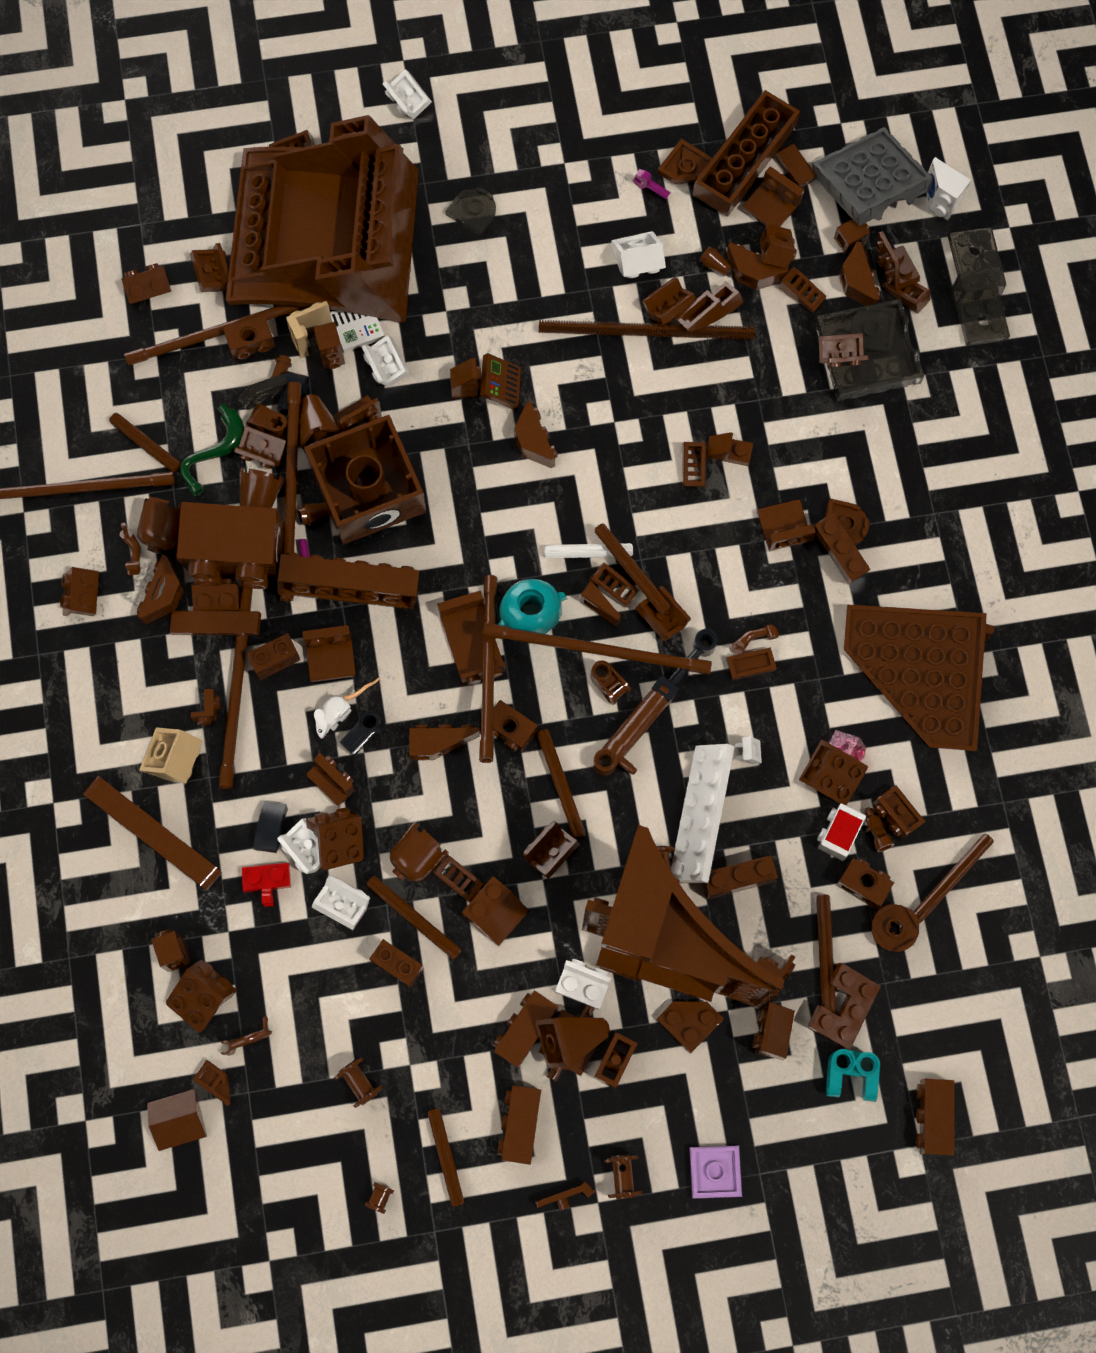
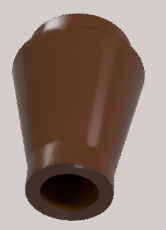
(714, 260)
(312, 513)

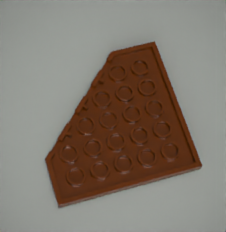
(924, 667)

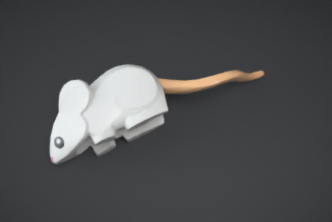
(335, 710)

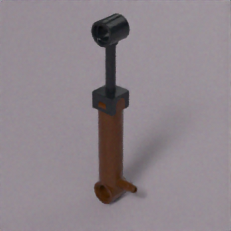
(647, 711)

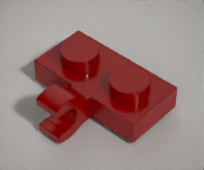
(266, 879)

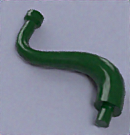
(235, 429)

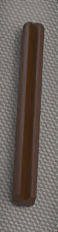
(632, 569)
(561, 784)
(953, 877)
(413, 917)
(825, 951)

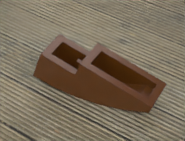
(710, 307)

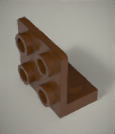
(774, 199)
(897, 264)
(358, 413)
(785, 525)
(329, 653)
(833, 772)

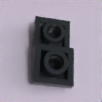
(270, 827)

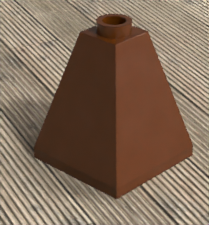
(570, 1039)

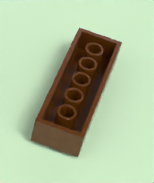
(746, 153)
(347, 581)

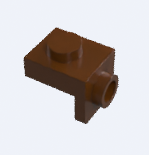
(211, 705)

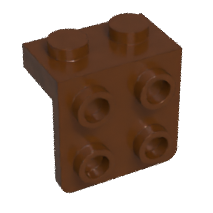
(338, 837)
(199, 995)

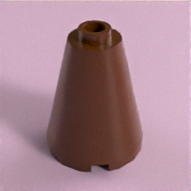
(315, 421)
(258, 488)

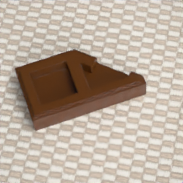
(214, 1081)

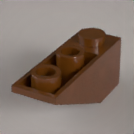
(433, 743)

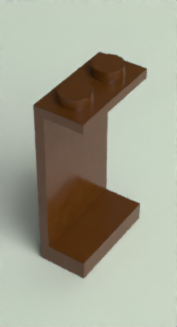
(464, 630)

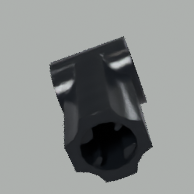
(291, 377)
(359, 734)

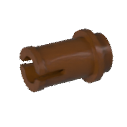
(282, 365)

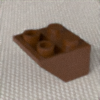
(774, 1031)

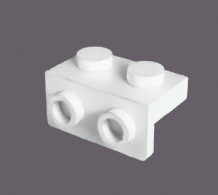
(407, 94)
(385, 361)
(302, 846)
(341, 902)

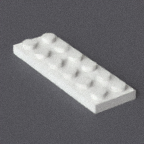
(702, 813)

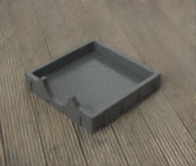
(872, 176)

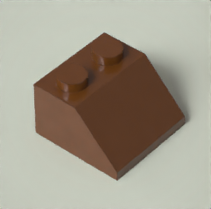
(495, 911)

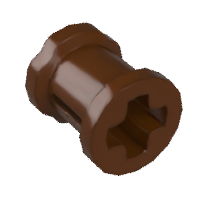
(379, 1198)

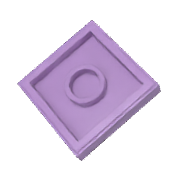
(715, 1172)

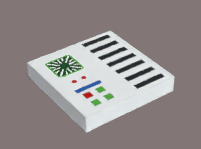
(356, 329)

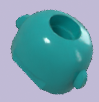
(533, 592)

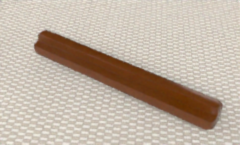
(145, 442)
(445, 1157)

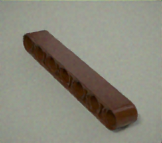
(152, 833)

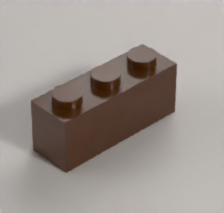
(841, 548)
(740, 877)
(523, 1032)
(935, 1117)
(520, 1125)

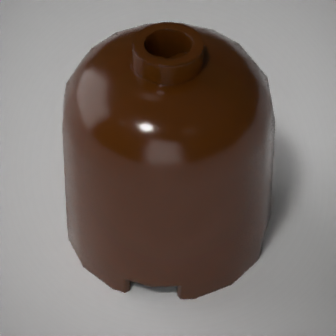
(159, 525)
(416, 855)

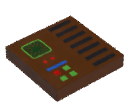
(500, 381)

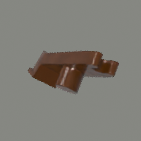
(561, 1198)

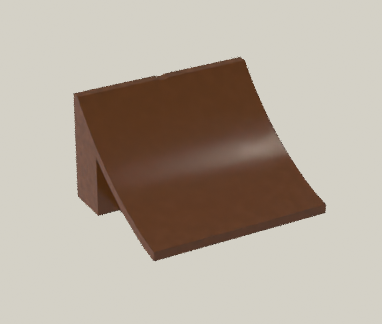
(326, 224)
(666, 939)

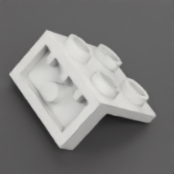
(583, 984)

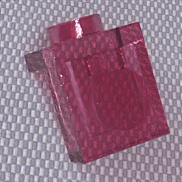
(849, 744)

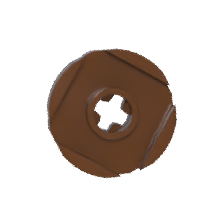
(892, 941)

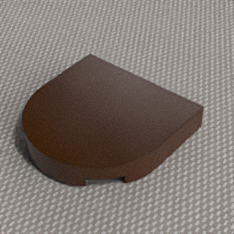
(851, 518)

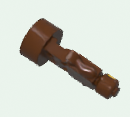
(875, 824)

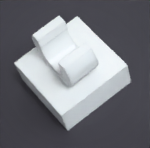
(751, 750)

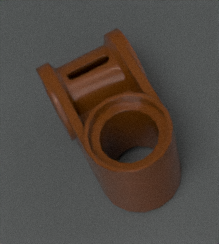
(268, 421)
(609, 683)

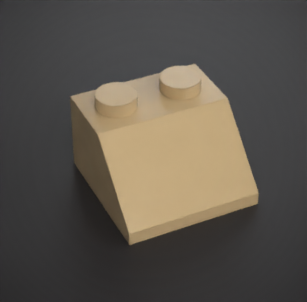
(171, 755)

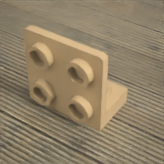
(303, 322)

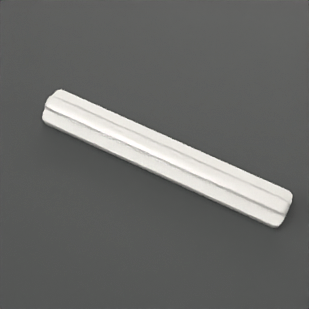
(581, 550)

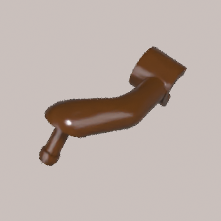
(130, 539)
(740, 645)
(247, 1039)

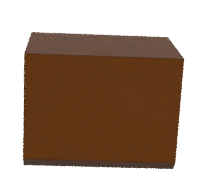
(176, 1120)

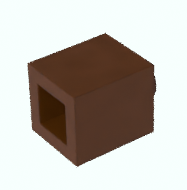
(849, 234)

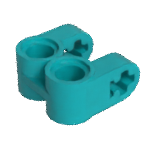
(853, 1068)

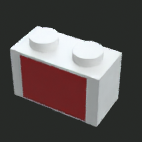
(841, 831)

